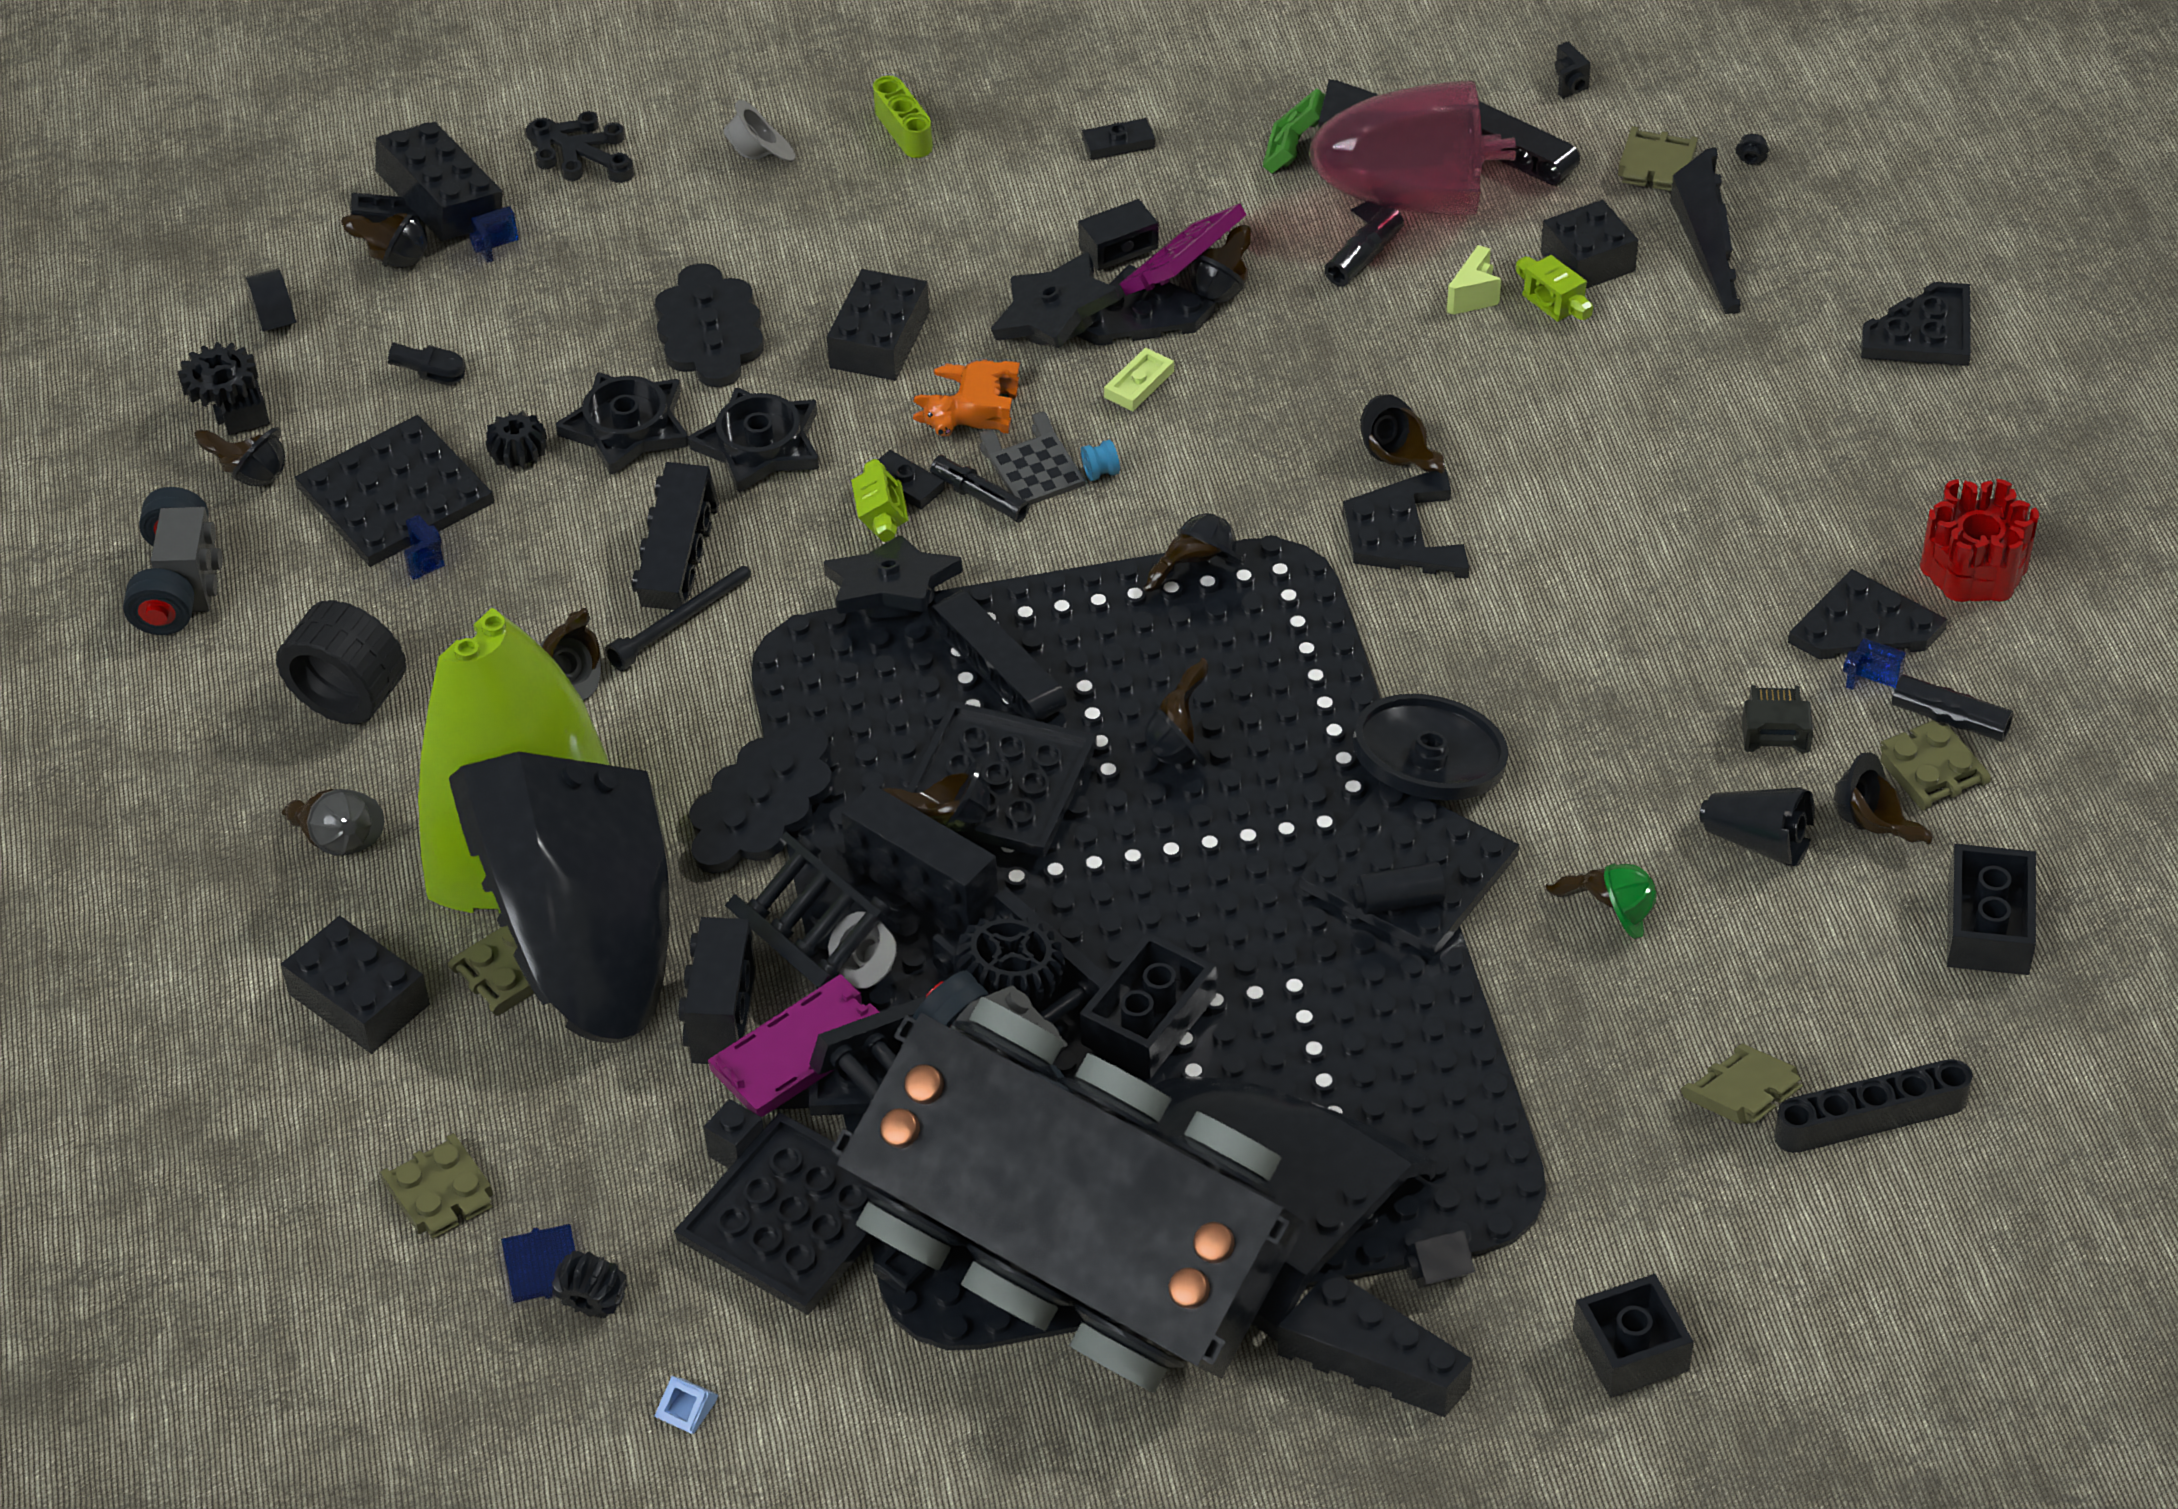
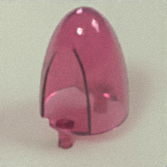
(1410, 149)

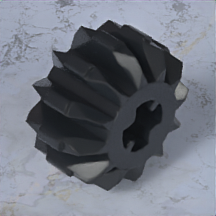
(516, 440)
(589, 1284)

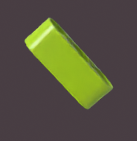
(902, 116)

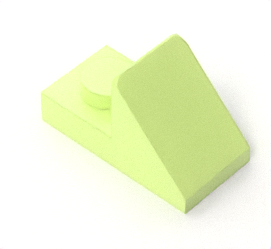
(1474, 284)

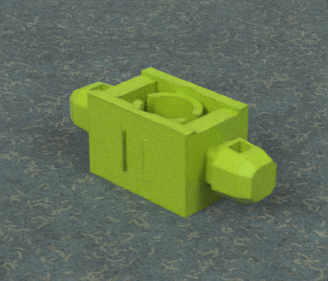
(1554, 288)
(879, 500)

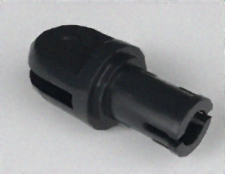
(430, 363)

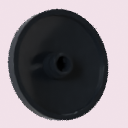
(1430, 747)

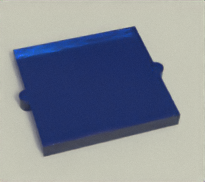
(534, 1259)

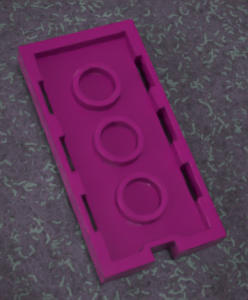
(1182, 250)
(775, 1057)

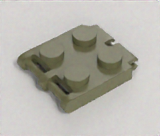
(1653, 159)
(1931, 760)
(496, 968)
(1746, 1088)
(439, 1187)

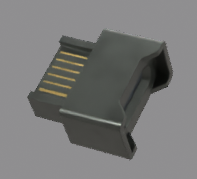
(1777, 719)

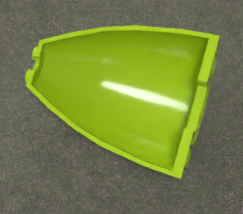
(484, 703)

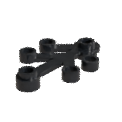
(546, 132)

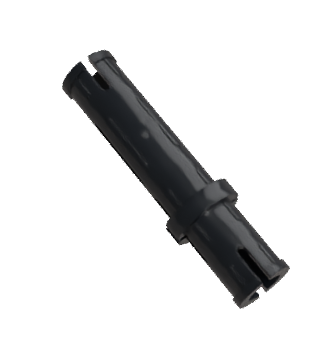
(968, 482)

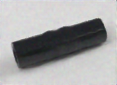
(1364, 246)
(1953, 708)

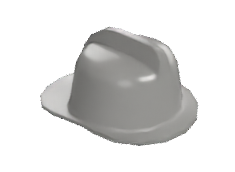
(754, 136)
(871, 959)

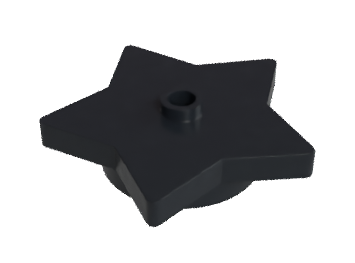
(1055, 304)
(626, 419)
(759, 436)
(890, 579)

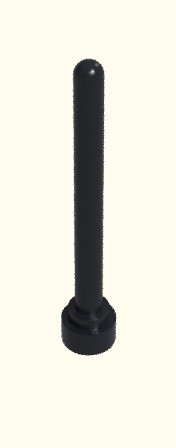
(624, 651)

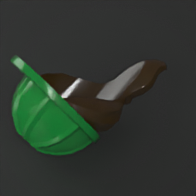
(1618, 886)

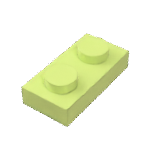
(1139, 379)

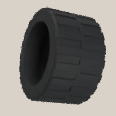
(341, 662)

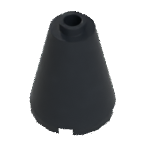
(1763, 821)

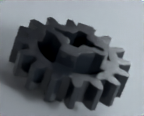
(218, 374)

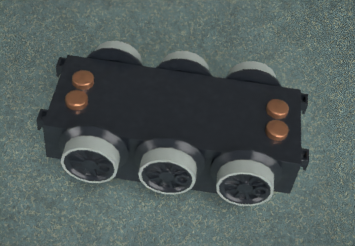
(1070, 1194)

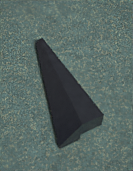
(1705, 222)

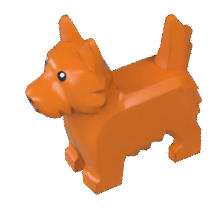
(978, 398)

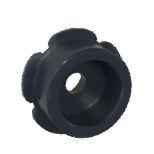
(1752, 149)

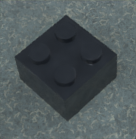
(1591, 243)
(1632, 1335)

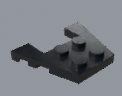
(1387, 529)

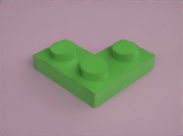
(1288, 130)

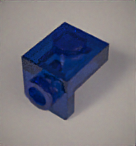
(493, 231)
(426, 548)
(1875, 663)

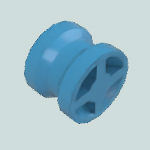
(1100, 460)

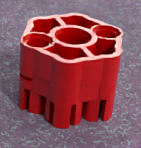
(1978, 545)

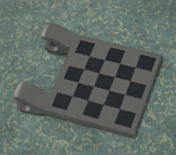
(1034, 467)

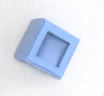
(685, 1404)

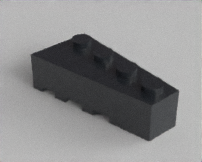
(675, 535)
(1375, 1345)

